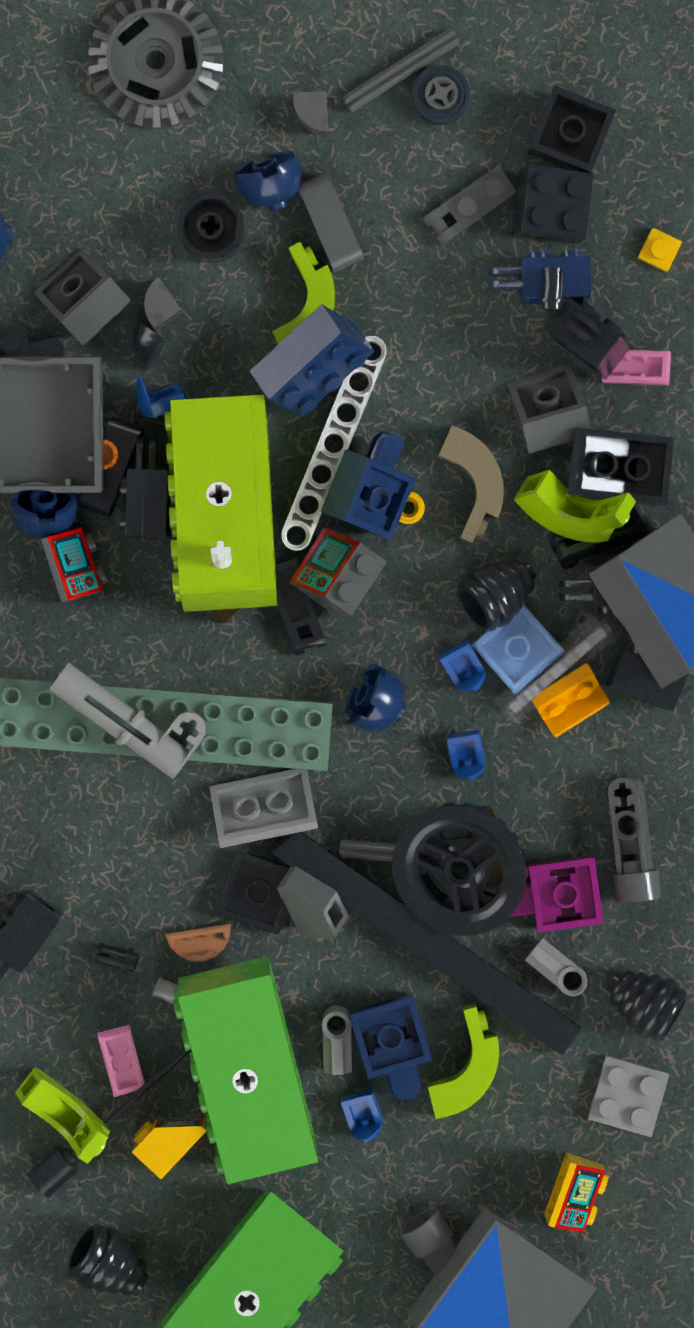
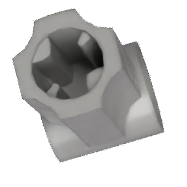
(554, 966)
(337, 1043)

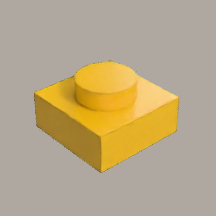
(659, 250)

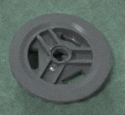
(181, 90)

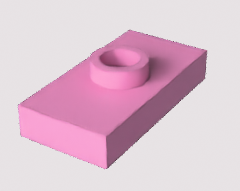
(642, 368)
(121, 1060)

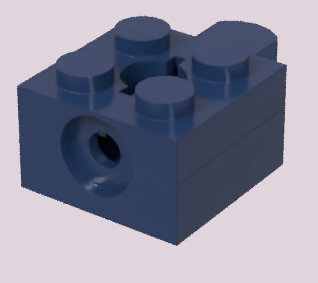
(575, 276)
(384, 486)
(392, 1043)

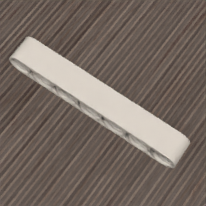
(332, 460)

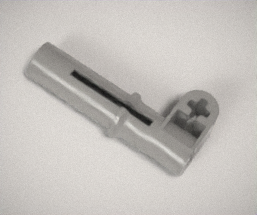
(161, 751)

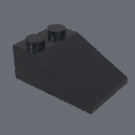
(620, 463)

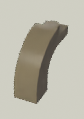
(480, 464)

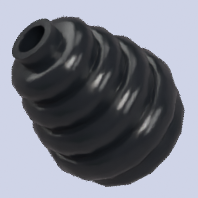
(496, 592)
(647, 1002)
(107, 1262)

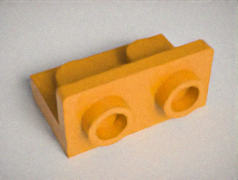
(570, 700)

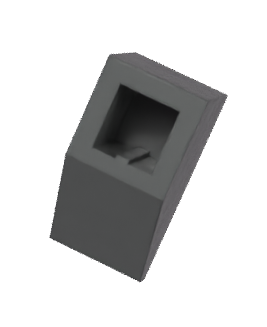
(312, 905)

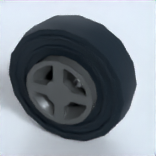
(450, 88)

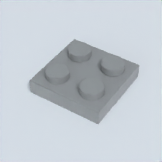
(628, 1096)

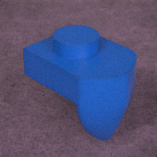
(157, 402)
(464, 667)
(466, 754)
(362, 1114)

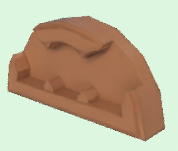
(200, 943)

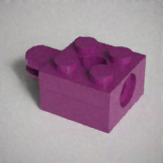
(562, 894)

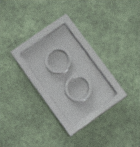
(263, 807)

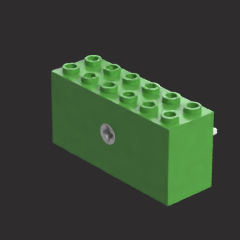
(245, 1070)
(270, 1260)

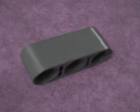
(330, 222)

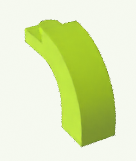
(319, 288)
(571, 515)
(470, 1084)
(65, 1113)

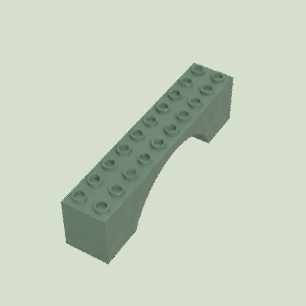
(237, 727)

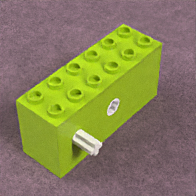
(221, 503)

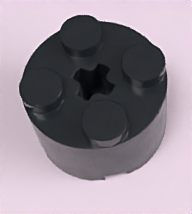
(199, 213)

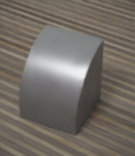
(312, 111)
(160, 305)

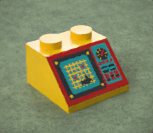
(167, 1141)
(575, 1194)

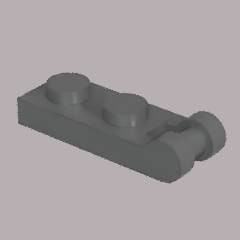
(471, 204)

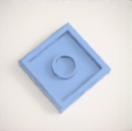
(519, 650)

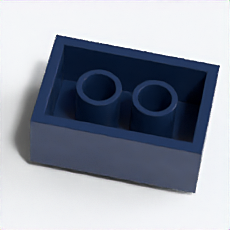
(312, 361)

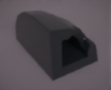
(146, 344)

